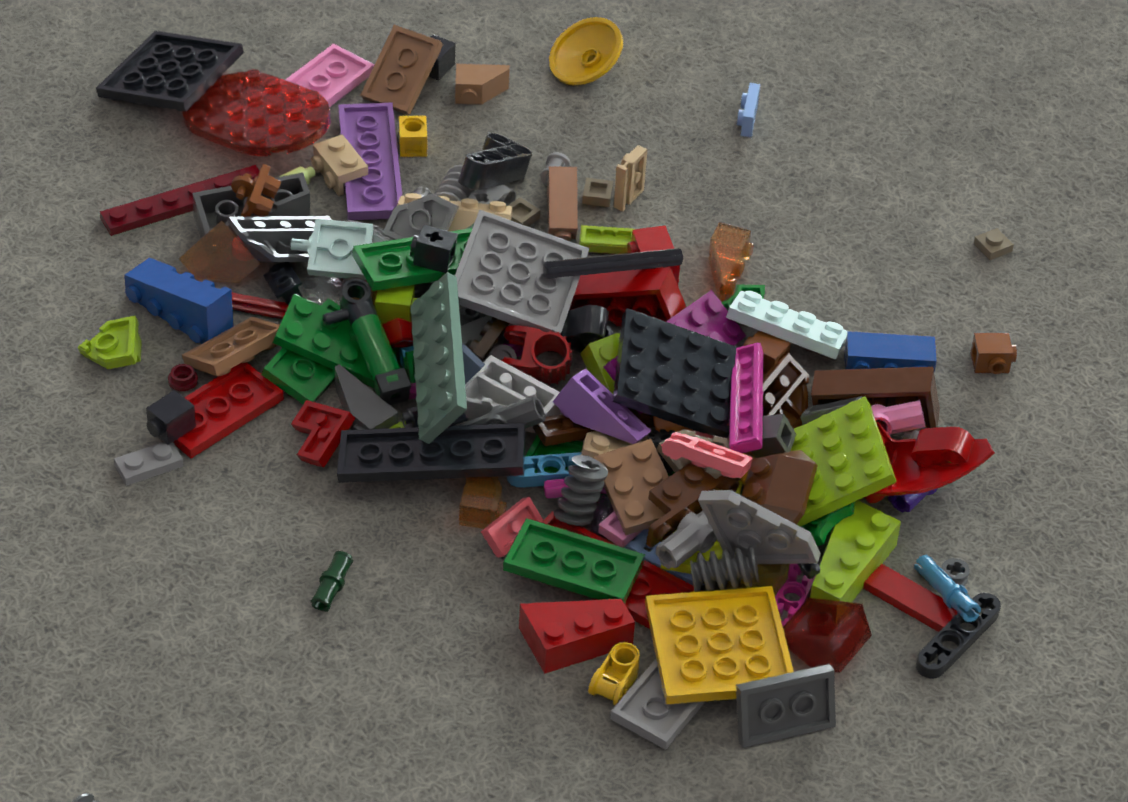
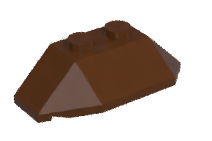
(785, 390)
(781, 483)

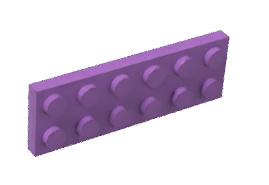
(373, 136)

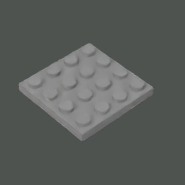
(505, 273)

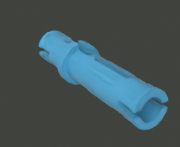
(953, 595)

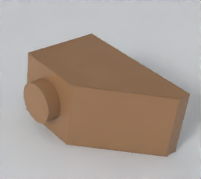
(480, 82)

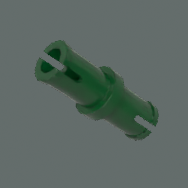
(332, 581)

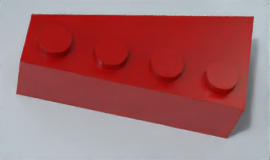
(641, 290)

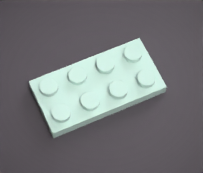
(793, 326)

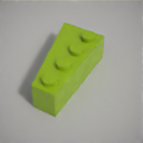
(855, 553)

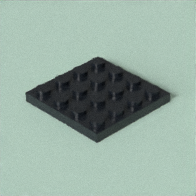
(170, 70)
(674, 374)

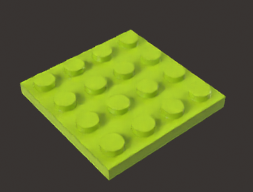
(848, 458)

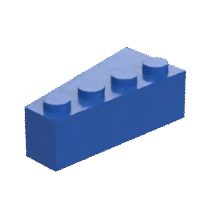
(181, 300)

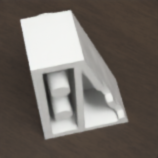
(504, 385)

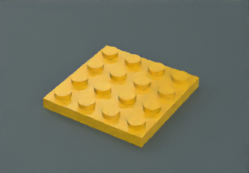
(716, 641)

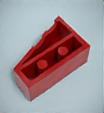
(574, 630)

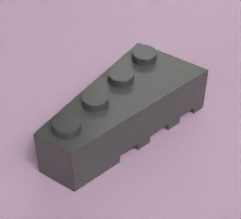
(220, 203)

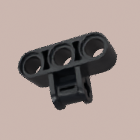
(586, 326)

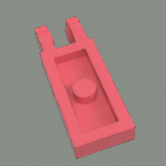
(707, 454)

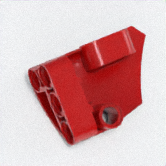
(931, 460)

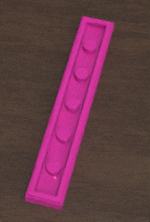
(747, 399)

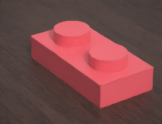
(504, 529)

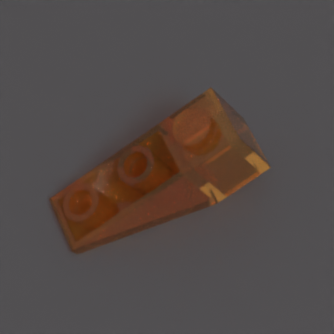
(726, 257)

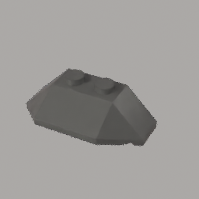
(271, 236)

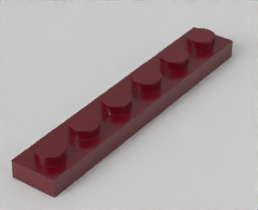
(164, 205)

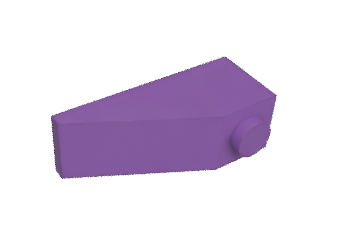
(591, 405)

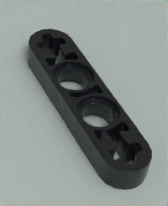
(959, 636)

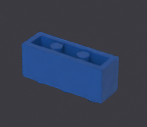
(888, 351)

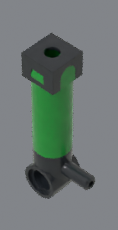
(389, 380)

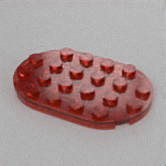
(259, 114)

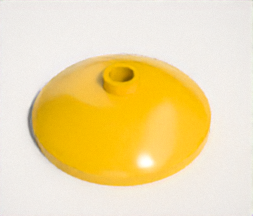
(586, 51)

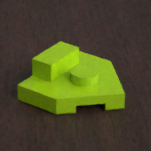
(115, 344)

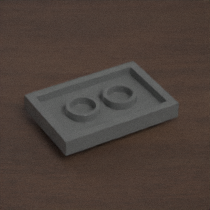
(786, 705)

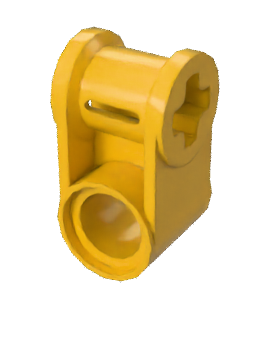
(616, 673)

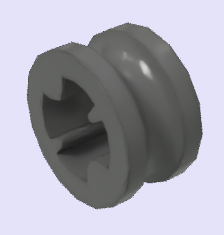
(959, 566)

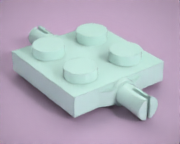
(332, 248)

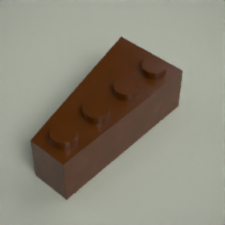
(880, 387)

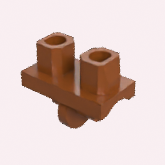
(263, 183)

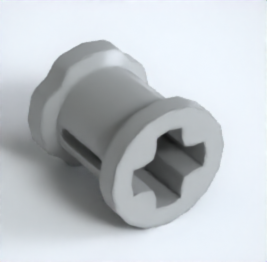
(554, 159)

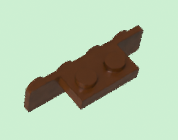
(680, 496)

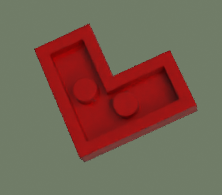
(324, 431)

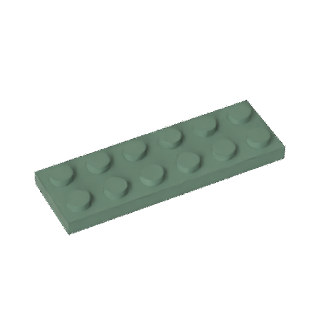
(438, 358)

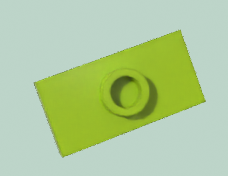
(605, 239)

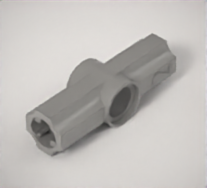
(692, 535)

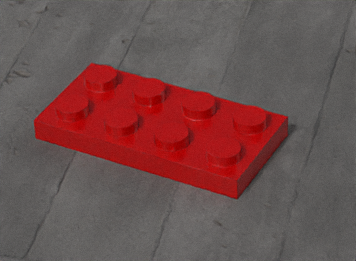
(226, 406)

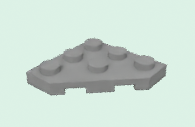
(745, 524)

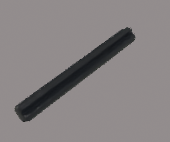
(612, 263)

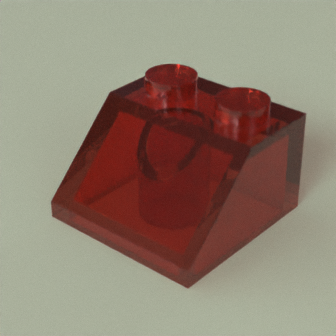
(827, 632)

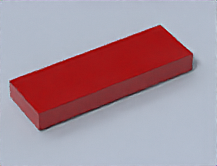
(909, 597)

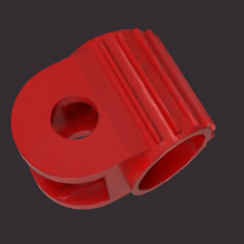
(536, 342)

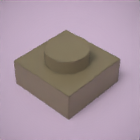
(597, 192)
(524, 212)
(993, 244)

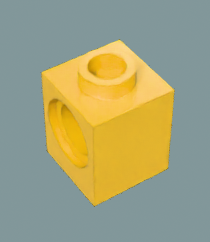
(413, 136)

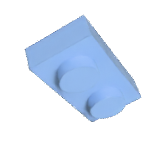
(749, 103)

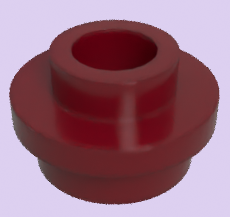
(182, 377)

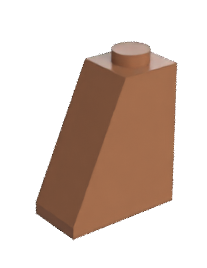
(562, 202)

